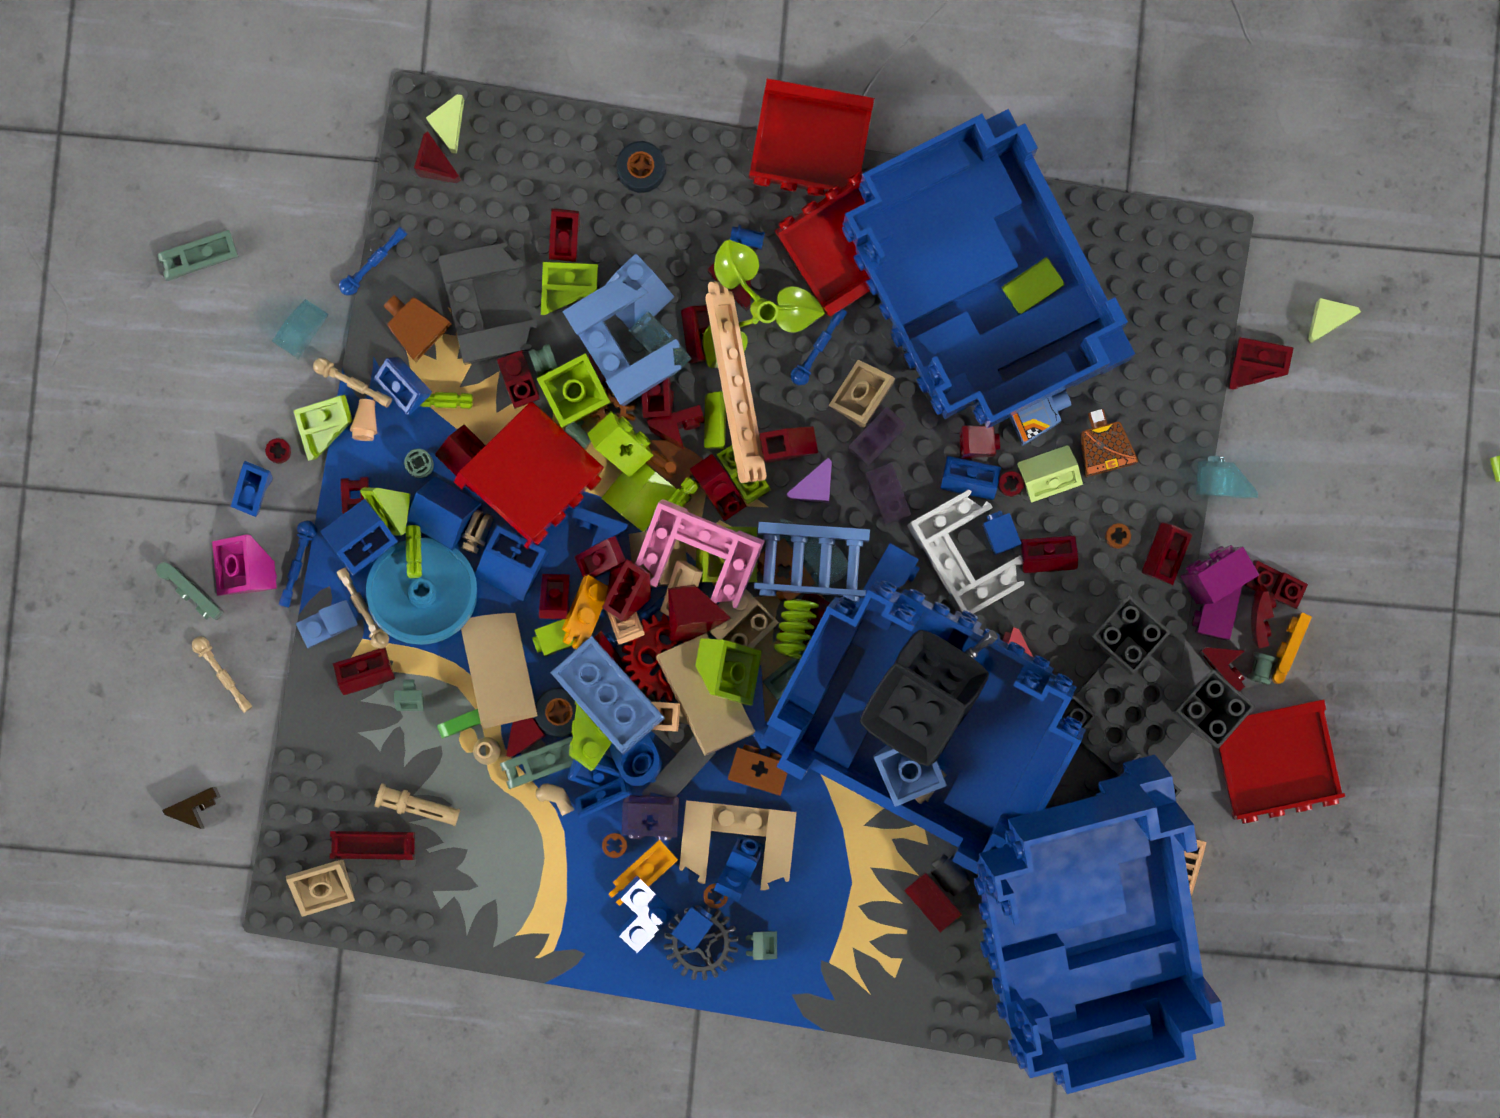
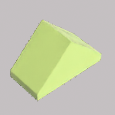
(447, 122)
(1329, 316)

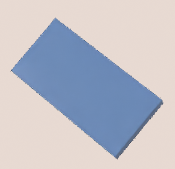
(607, 695)

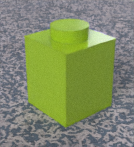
(550, 638)

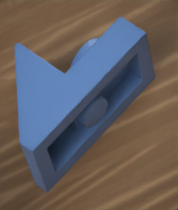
(326, 623)

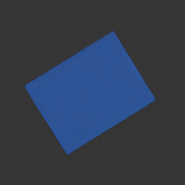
(442, 512)

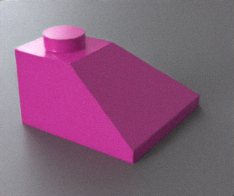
(242, 566)

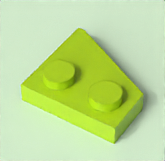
(566, 283)
(322, 424)

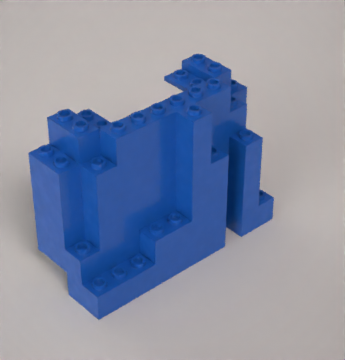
(940, 244)
(1000, 756)
(1098, 934)

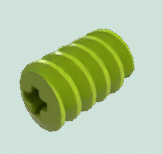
(795, 627)

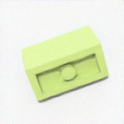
(1050, 473)

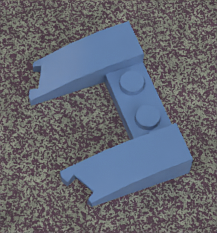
(588, 320)

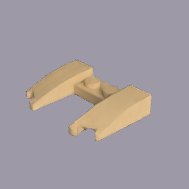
(706, 817)

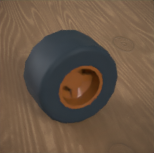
(643, 157)
(551, 710)

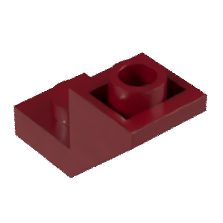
(518, 379)

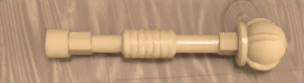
(326, 368)
(378, 637)
(202, 647)

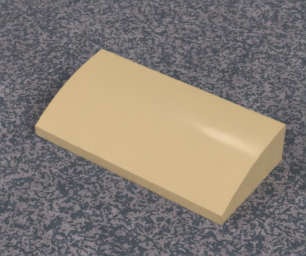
(498, 669)

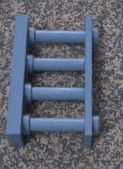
(799, 535)

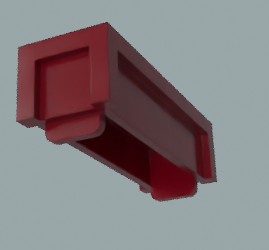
(372, 845)

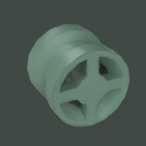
(543, 359)

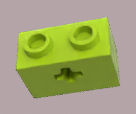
(620, 443)

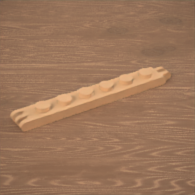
(735, 383)

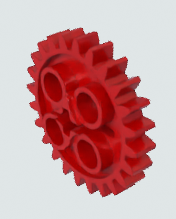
(649, 645)

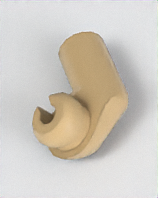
(555, 794)

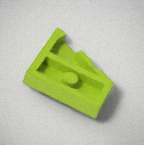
(588, 740)

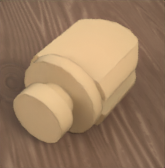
(477, 531)

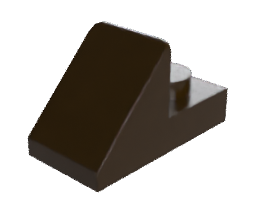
(186, 810)

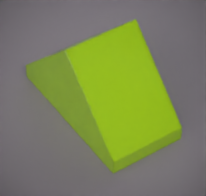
(390, 507)

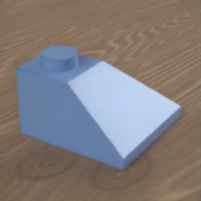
(638, 276)
(905, 777)

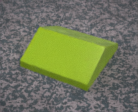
(638, 495)

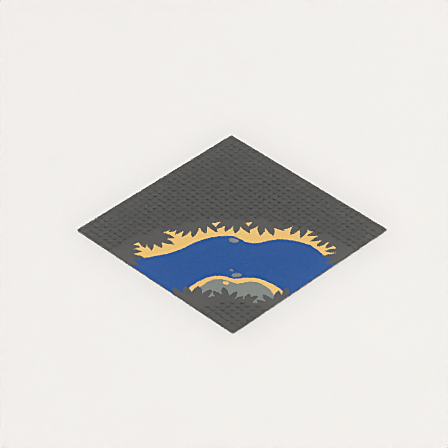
(530, 888)

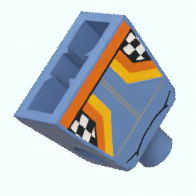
(1039, 417)

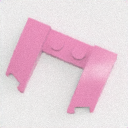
(675, 523)

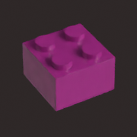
(1219, 575)

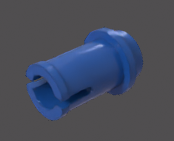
(747, 237)

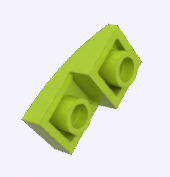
(749, 490)

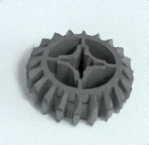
(710, 964)

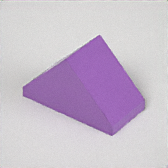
(814, 486)

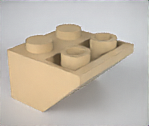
(748, 622)

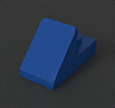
(251, 488)
(606, 526)

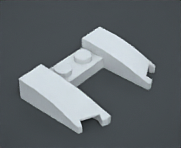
(932, 535)

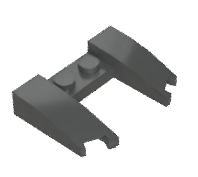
(458, 275)
(683, 766)

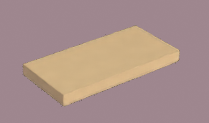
(712, 719)

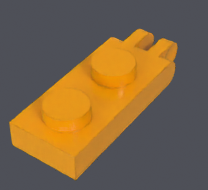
(584, 611)
(1288, 649)
(647, 868)

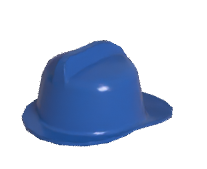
(638, 764)

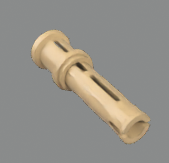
(404, 802)

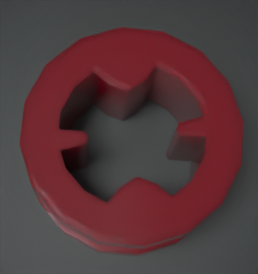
(271, 456)
(1003, 480)

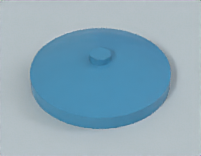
(422, 607)

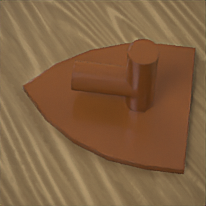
(672, 461)

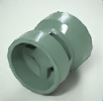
(423, 465)

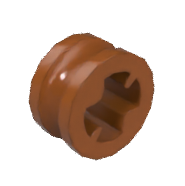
(1111, 530)
(615, 836)
(710, 902)

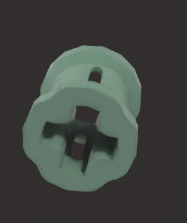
(1261, 668)

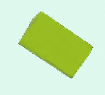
(1033, 285)
(715, 421)

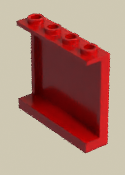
(809, 137)
(822, 250)
(531, 473)
(1280, 762)

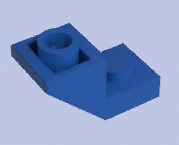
(739, 868)

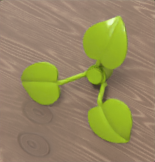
(795, 306)

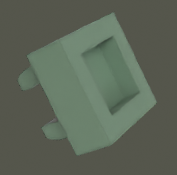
(578, 434)
(409, 698)
(763, 945)

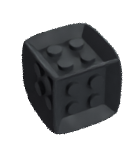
(924, 697)

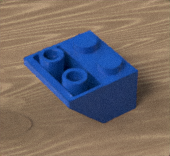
(359, 537)
(509, 564)

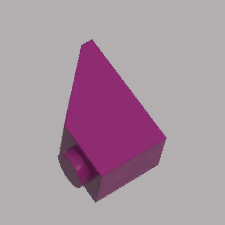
(1217, 618)

